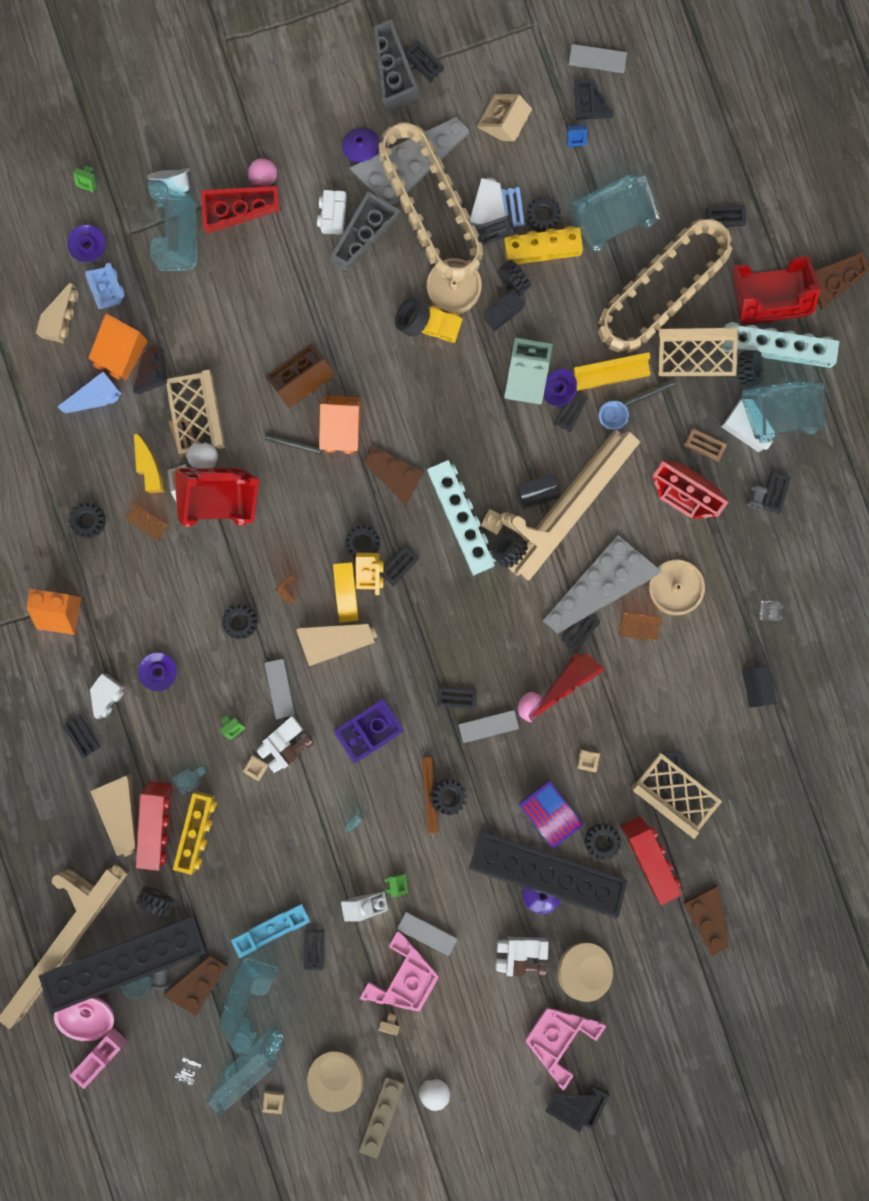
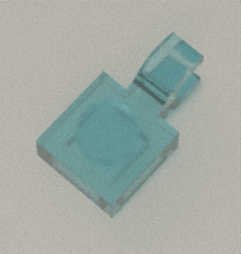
(188, 780)

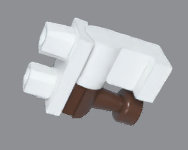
(281, 748)
(517, 952)

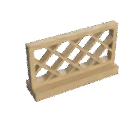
(703, 335)
(211, 406)
(662, 804)

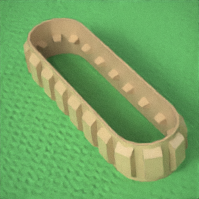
(417, 134)
(708, 226)

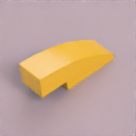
(147, 465)
(345, 592)

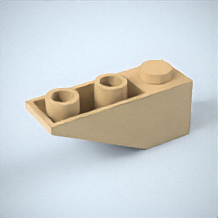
(55, 319)

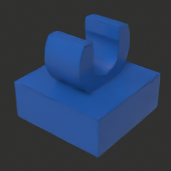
(576, 135)

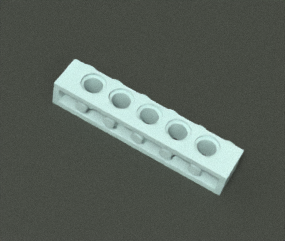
(826, 345)
(437, 475)

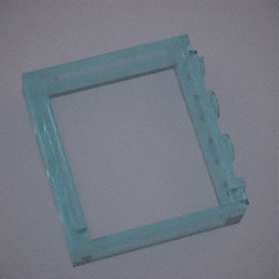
(245, 1072)

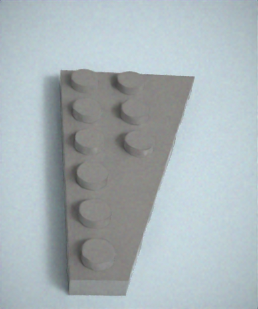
(409, 160)
(606, 580)

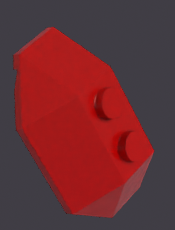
(688, 491)

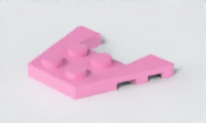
(411, 983)
(554, 1034)

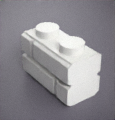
(333, 212)

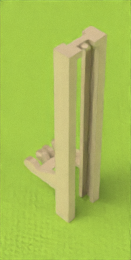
(571, 504)
(88, 903)

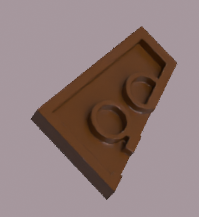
(839, 277)
(394, 473)
(708, 919)
(195, 987)

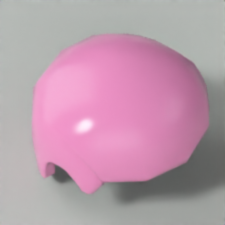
(262, 173)
(527, 705)

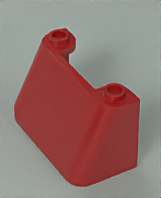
(776, 293)
(215, 495)

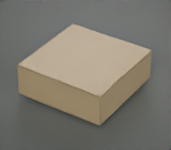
(588, 760)
(255, 768)
(273, 1102)

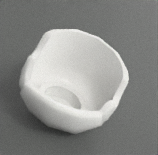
(202, 455)
(434, 1094)

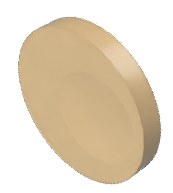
(454, 295)
(677, 588)
(585, 972)
(335, 1081)

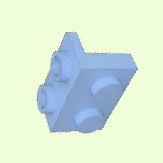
(105, 286)

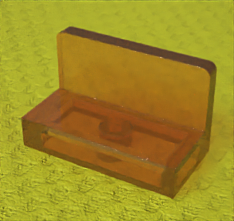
(147, 522)
(283, 590)
(639, 626)

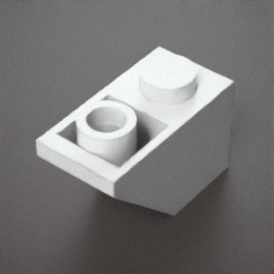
(103, 695)
(364, 906)

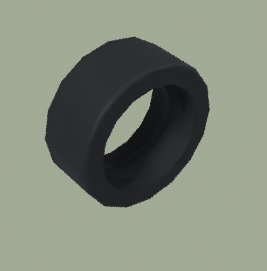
(405, 312)

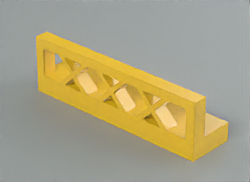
(612, 371)

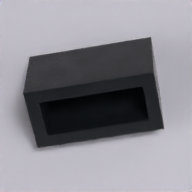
(538, 491)
(759, 686)

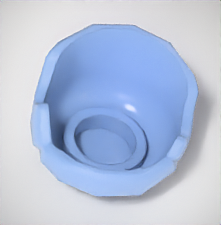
(613, 415)

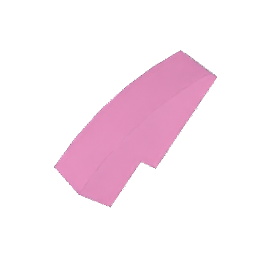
(98, 1058)

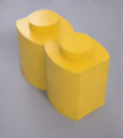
(443, 325)

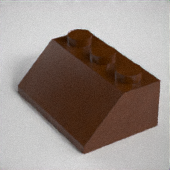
(300, 376)

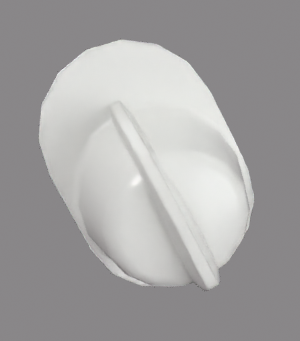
(175, 178)

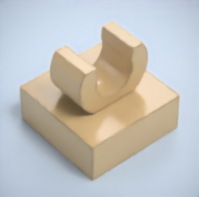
(492, 522)
(389, 1027)

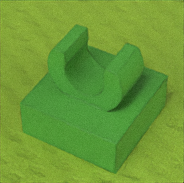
(85, 178)
(232, 727)
(398, 885)

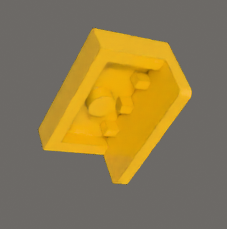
(368, 571)

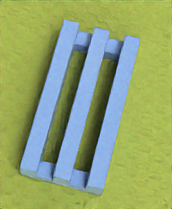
(510, 192)

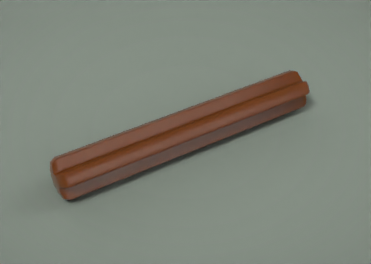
(428, 777)

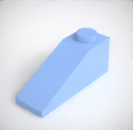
(96, 393)

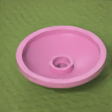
(86, 1020)

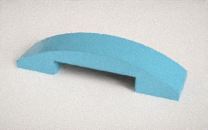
(270, 930)

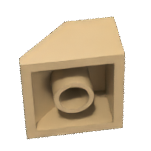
(505, 116)

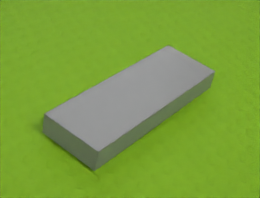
(597, 58)
(280, 689)
(488, 726)
(427, 933)

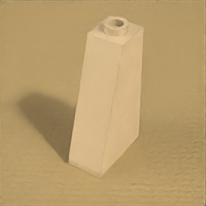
(332, 641)
(118, 812)

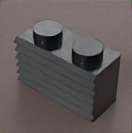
(503, 310)

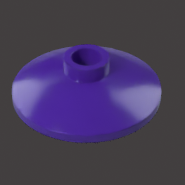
(363, 150)
(80, 238)
(555, 383)
(148, 668)
(537, 904)

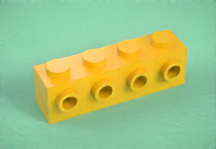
(544, 245)
(194, 832)

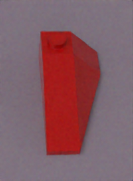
(577, 672)

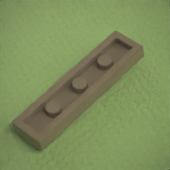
(381, 1117)

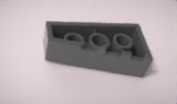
(395, 73)
(365, 228)

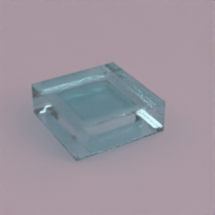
(353, 822)

